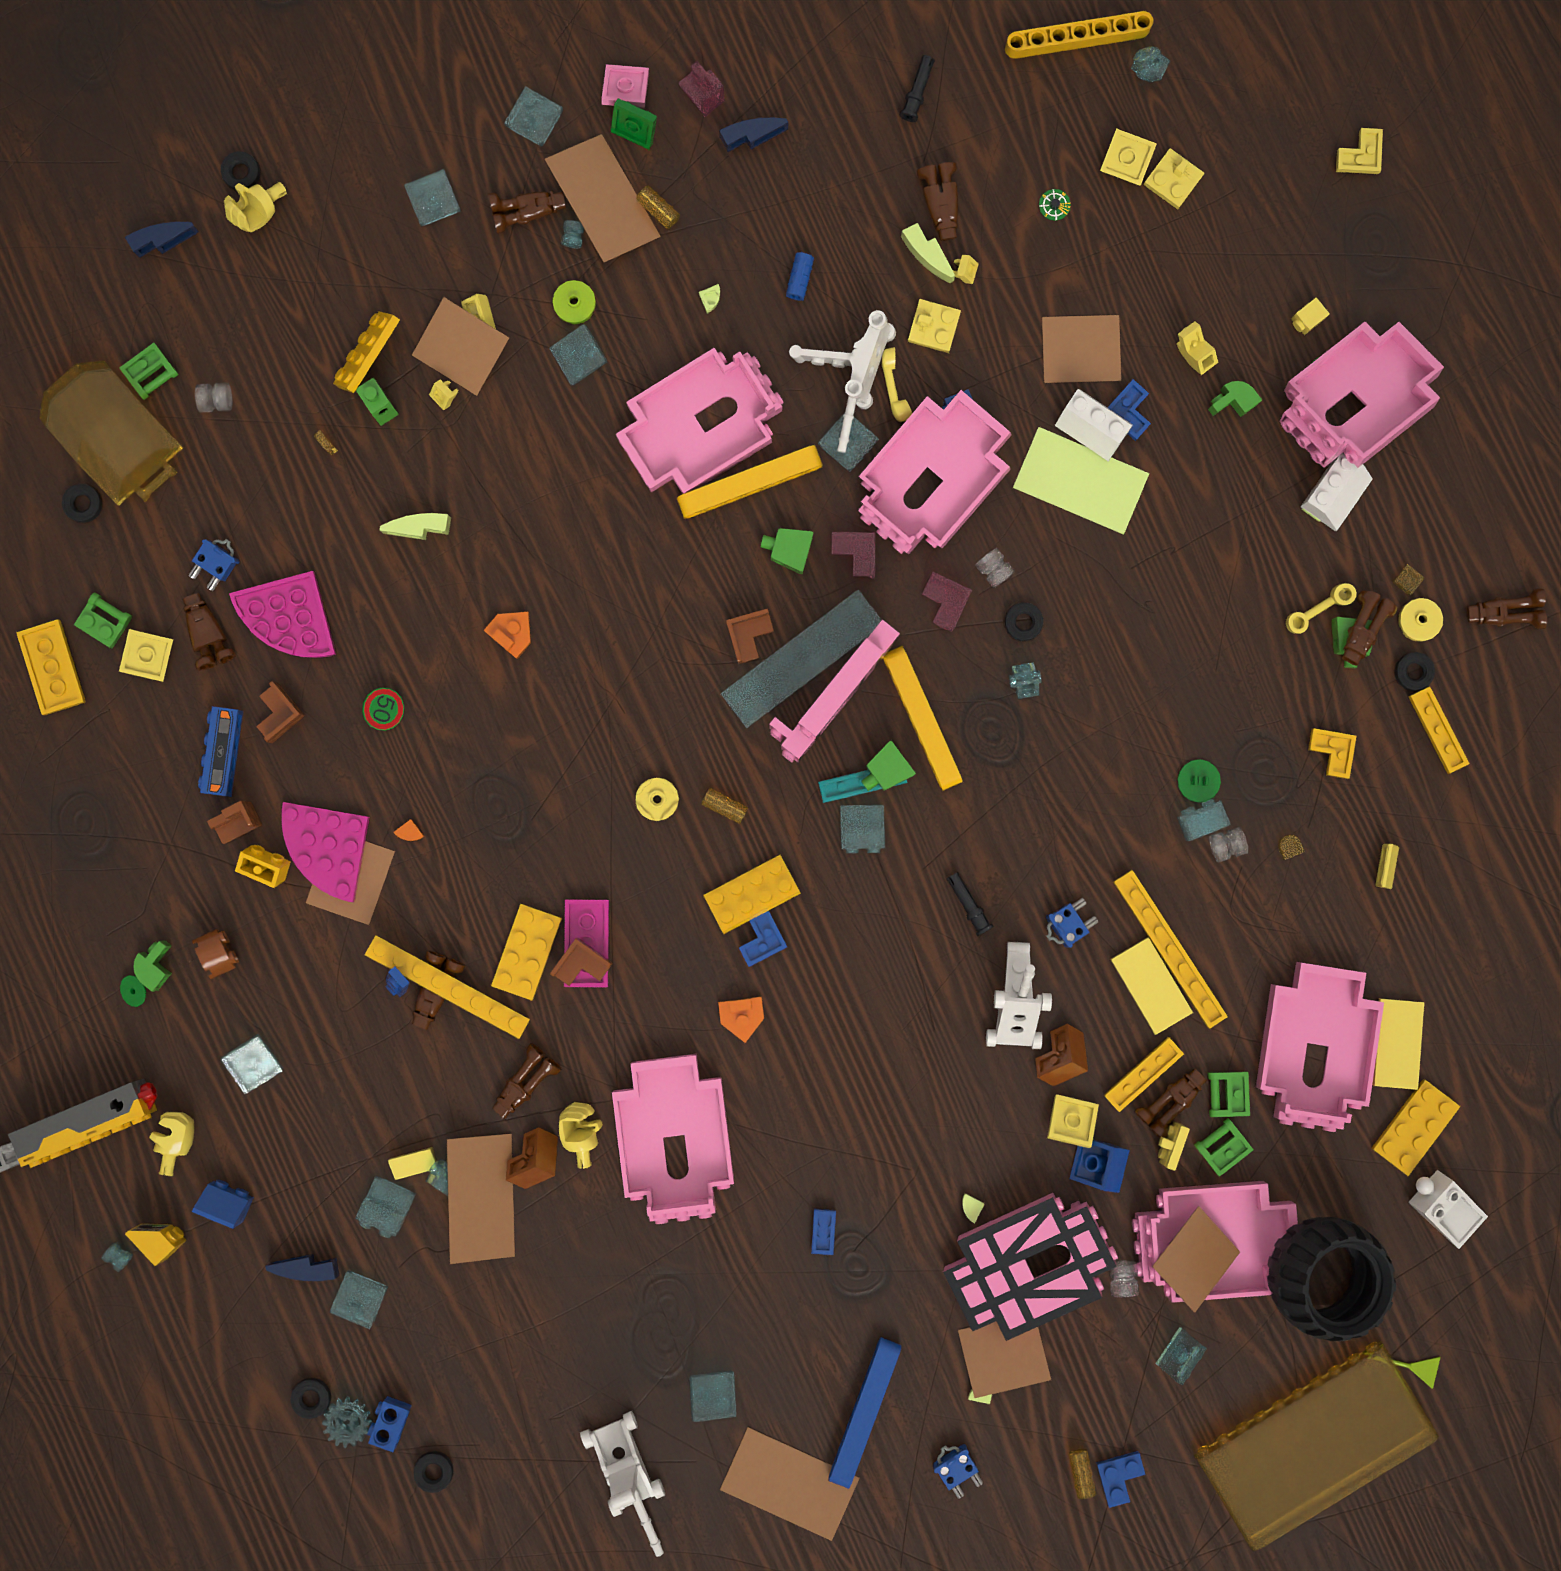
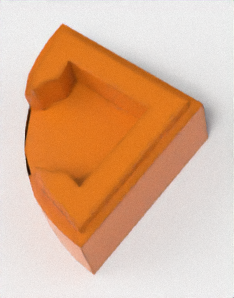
(409, 831)

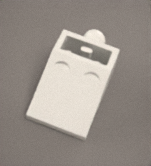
(1447, 1208)

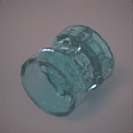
(572, 234)
(117, 1257)

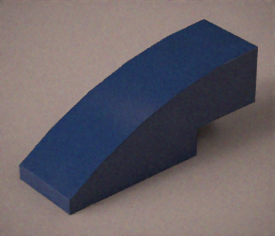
(752, 131)
(160, 236)
(305, 1268)

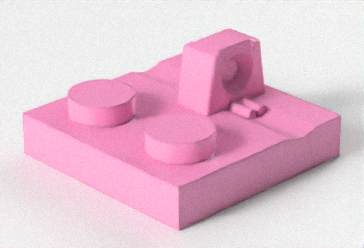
(626, 84)

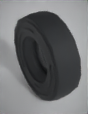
(240, 158)
(82, 516)
(1033, 612)
(1427, 668)
(297, 1398)
(433, 1485)

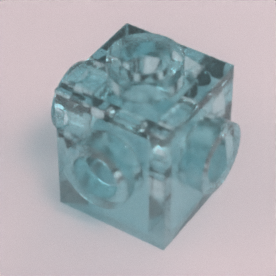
(1150, 64)
(1025, 680)
(439, 1176)

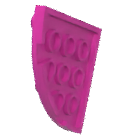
(287, 615)
(326, 847)

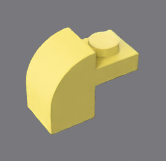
(1195, 349)

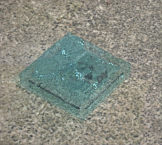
(533, 116)
(432, 197)
(578, 354)
(859, 444)
(251, 1064)
(358, 1299)
(1181, 1356)
(712, 1396)

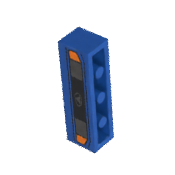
(221, 751)

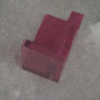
(703, 89)
(859, 545)
(952, 600)

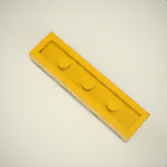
(1438, 730)
(1143, 1074)

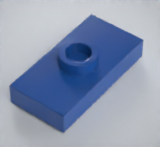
(823, 1231)

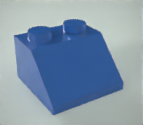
(1100, 1166)
(223, 1204)

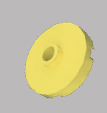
(1410, 623)
(648, 791)

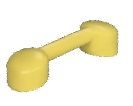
(900, 409)
(1298, 622)

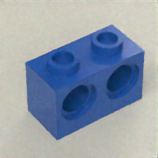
(393, 1425)

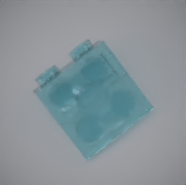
(862, 828)
(385, 1207)

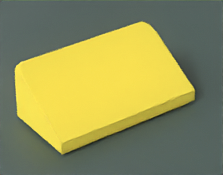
(479, 307)
(1387, 866)
(412, 1163)

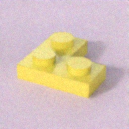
(1365, 158)

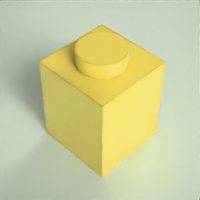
(1309, 316)

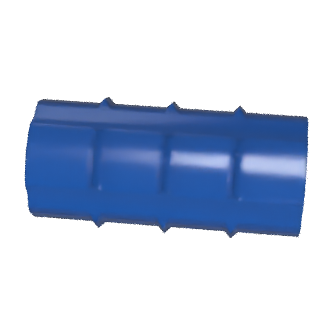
(799, 276)

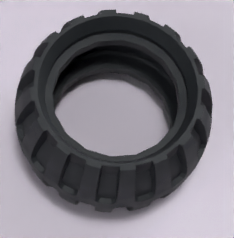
(1363, 1301)

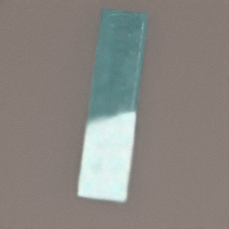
(802, 659)

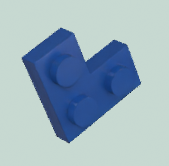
(1125, 407)
(768, 941)
(1114, 1473)

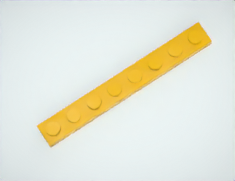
(1170, 949)
(447, 987)

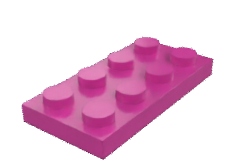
(590, 923)

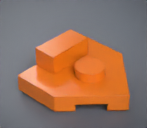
(511, 631)
(741, 1016)

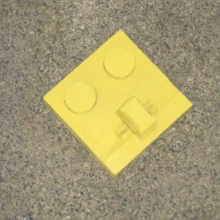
(1128, 157)
(1173, 178)
(934, 326)
(145, 655)
(1073, 1121)
(1172, 1145)

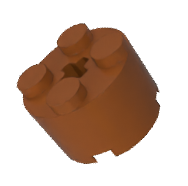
(215, 953)

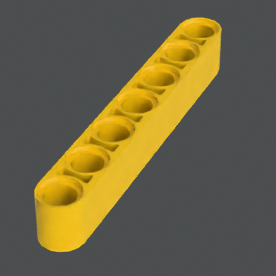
(1087, 28)
(749, 482)
(922, 718)

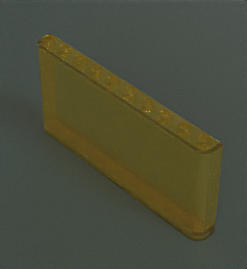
(1316, 1446)

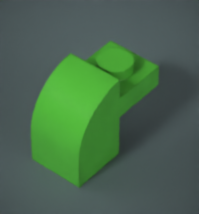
(1239, 395)
(147, 966)

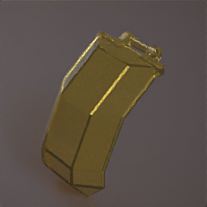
(108, 431)

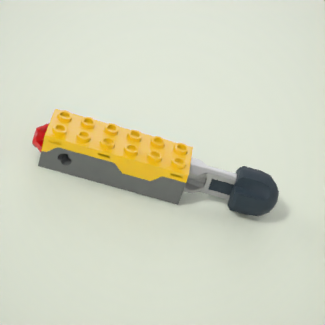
(78, 1125)

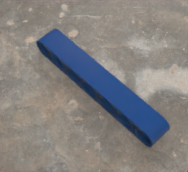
(864, 1413)

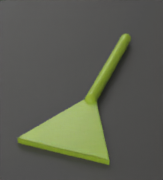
(1423, 1369)

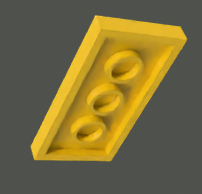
(366, 351)
(51, 667)
(751, 894)
(526, 952)
(1415, 1127)

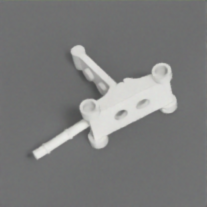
(864, 364)
(1018, 1002)
(625, 1476)

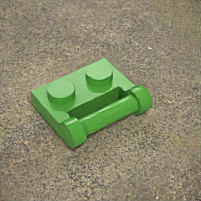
(146, 364)
(100, 627)
(1236, 1094)
(1229, 1152)

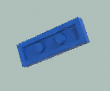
(396, 982)

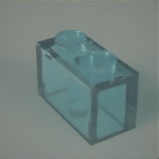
(1203, 820)

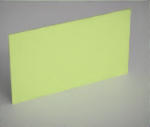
(1080, 480)

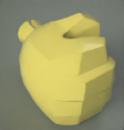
(254, 206)
(578, 1134)
(177, 1143)

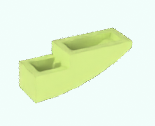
(927, 252)
(418, 525)

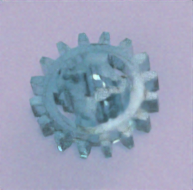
(352, 1429)

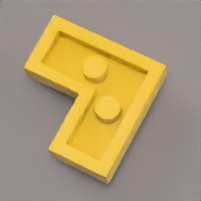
(1340, 750)

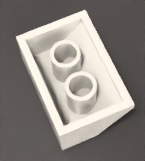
(1093, 424)
(1337, 492)

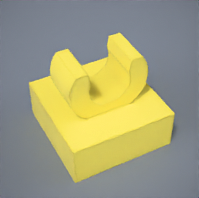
(967, 269)
(442, 394)

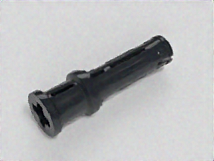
(915, 98)
(974, 913)

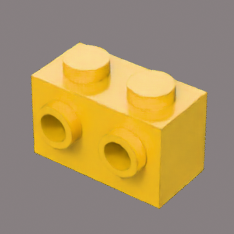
(263, 865)

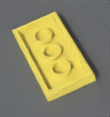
(1151, 986)
(1399, 1045)

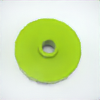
(577, 312)

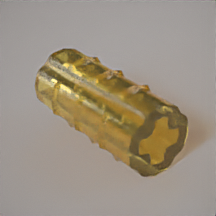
(658, 207)
(724, 805)
(1082, 1473)

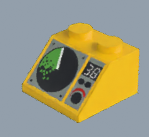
(156, 1240)

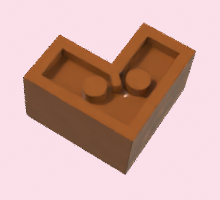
(744, 629)
(284, 713)
(235, 821)
(580, 957)
(1066, 1058)
(536, 1161)

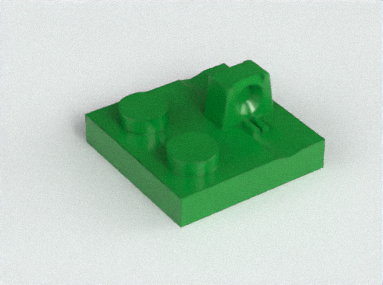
(633, 123)

